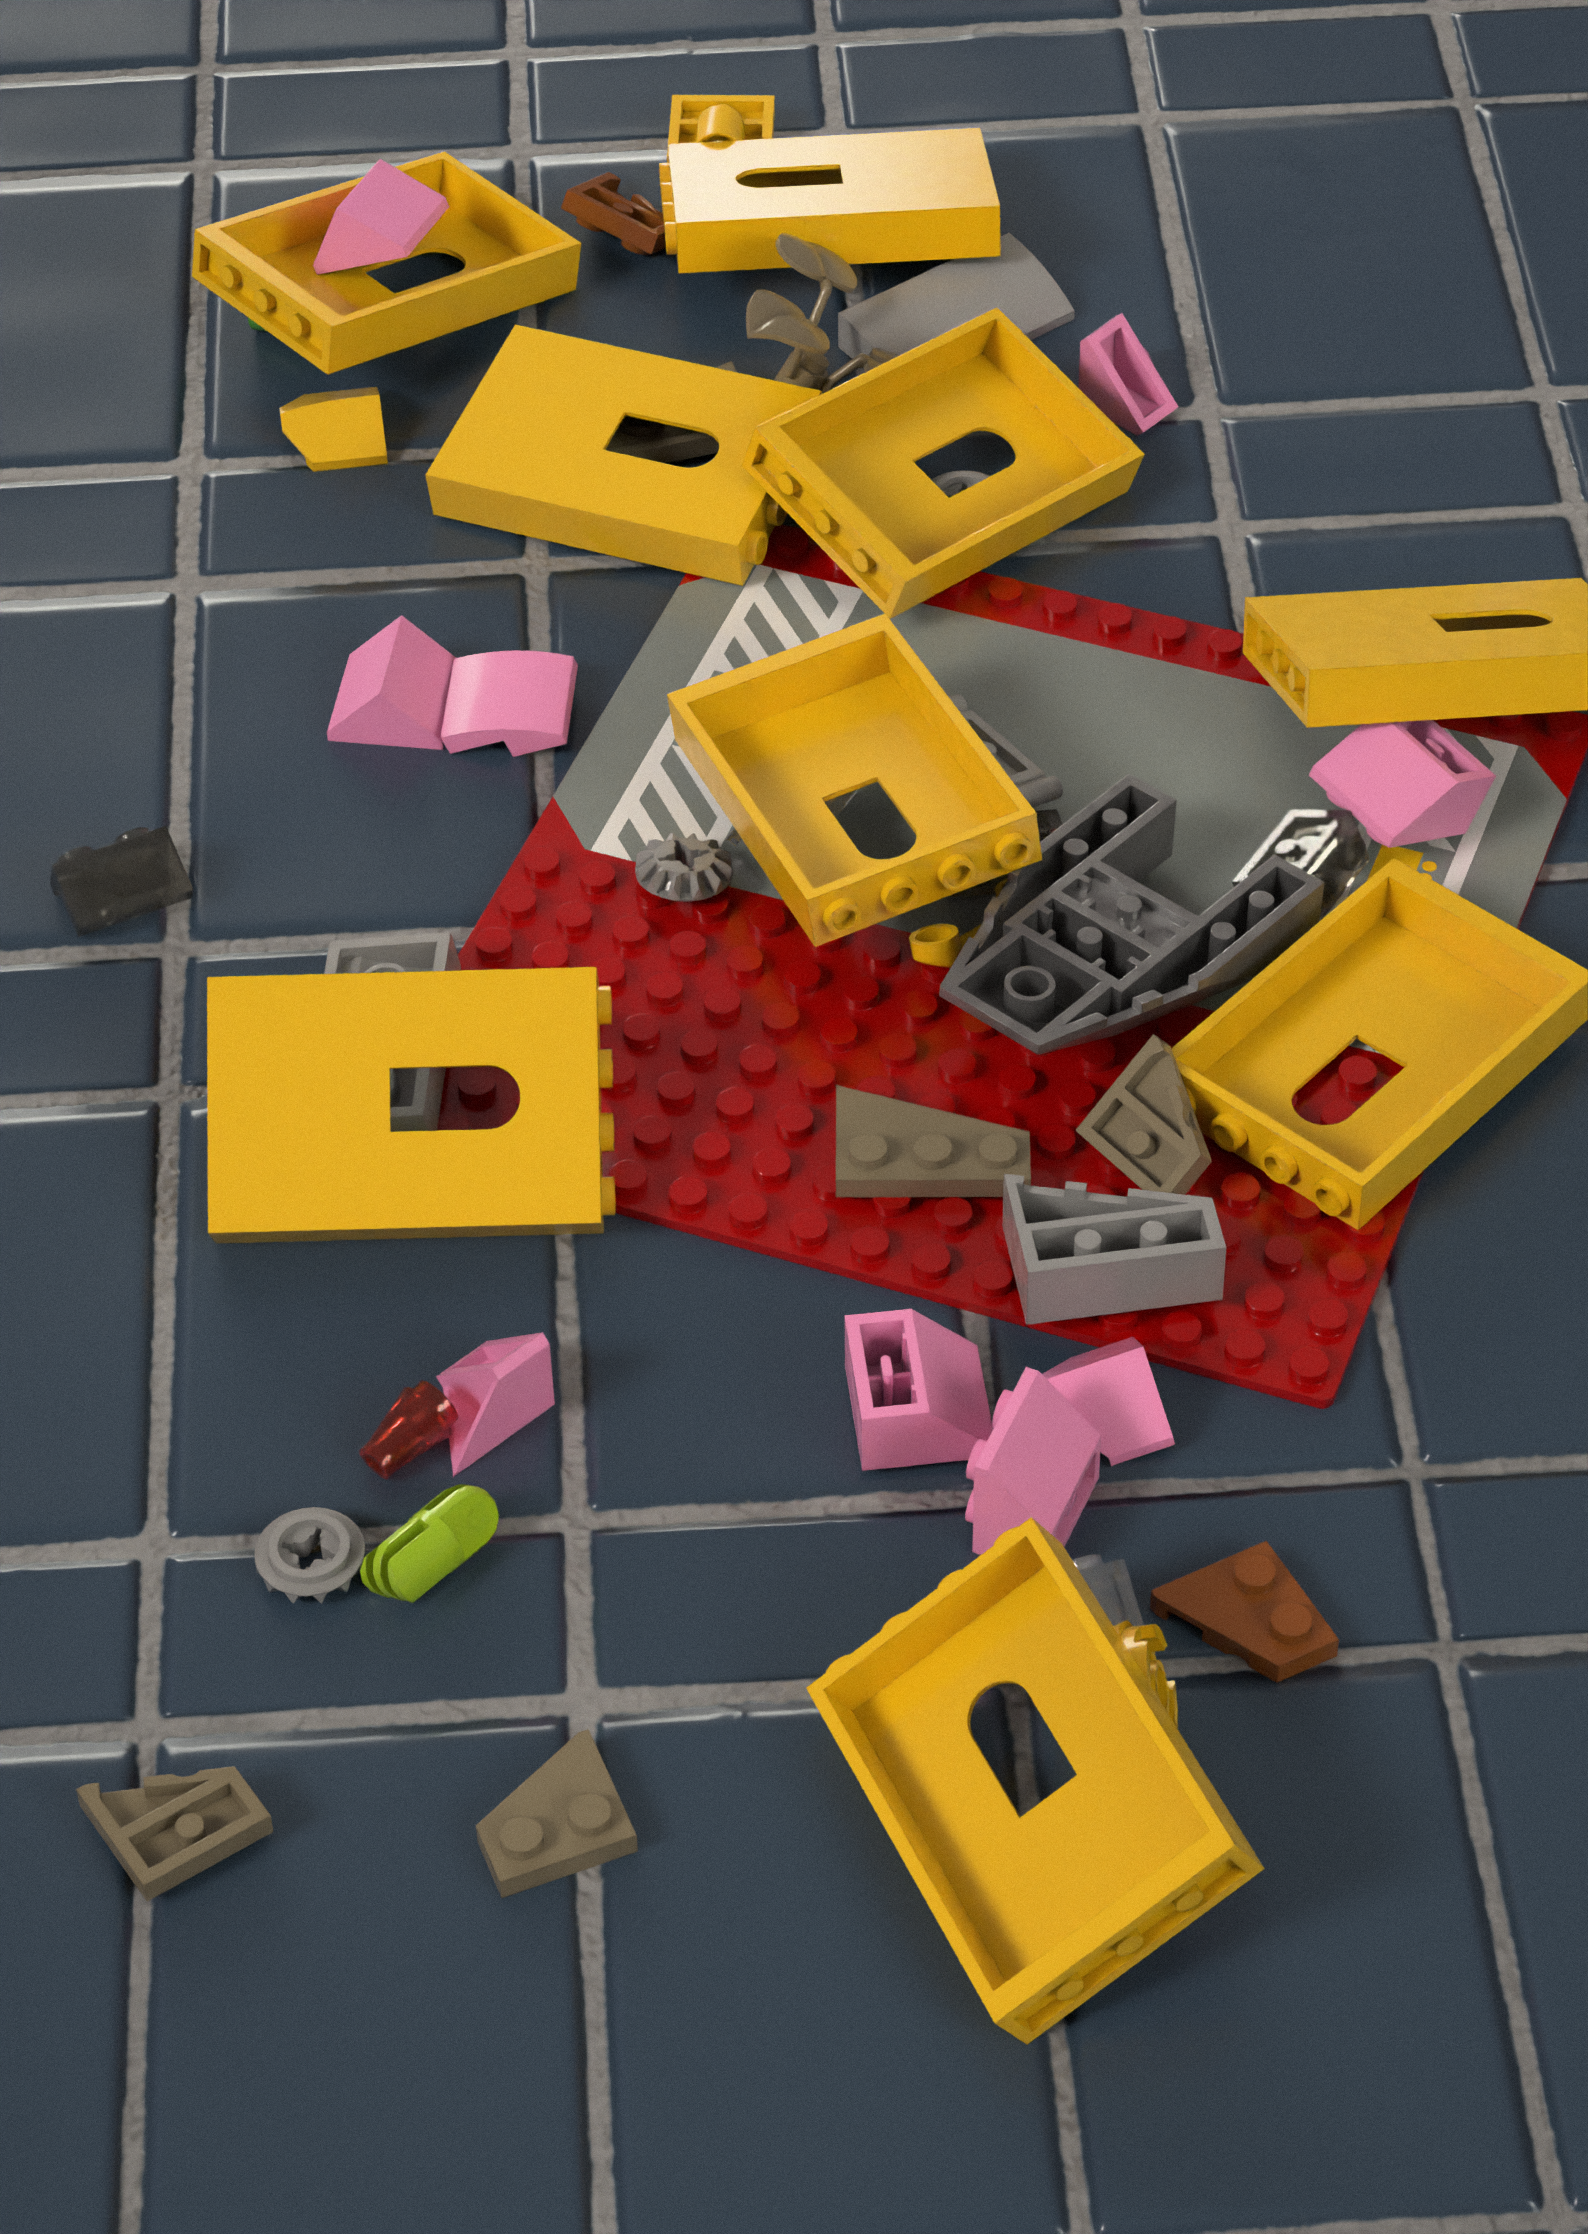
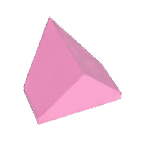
(1122, 377)
(496, 1394)
(1117, 1397)

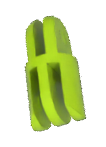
(431, 1543)

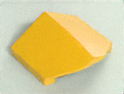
(337, 428)

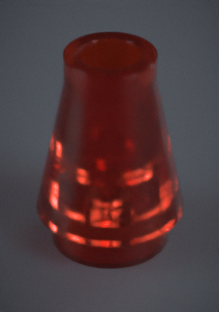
(411, 1427)

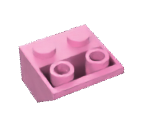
(1404, 781)
(913, 1390)
(1033, 1465)

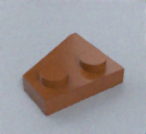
(604, 209)
(1253, 1611)

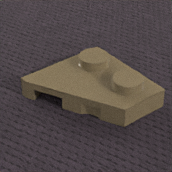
(1149, 1124)
(557, 1821)
(176, 1824)

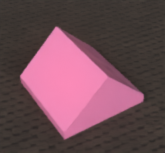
(379, 220)
(394, 690)

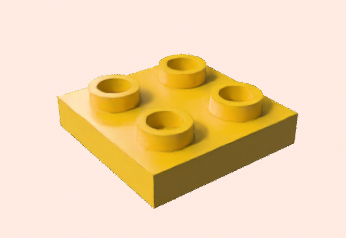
(720, 118)

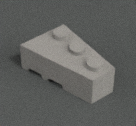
(1109, 1252)

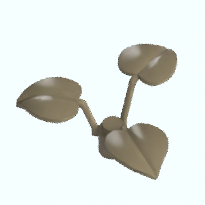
(783, 321)

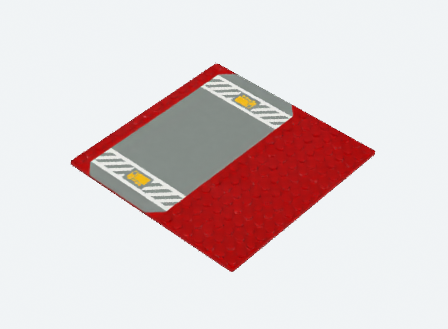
(745, 1027)

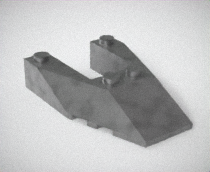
(1092, 952)

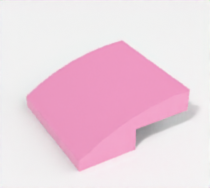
(509, 699)

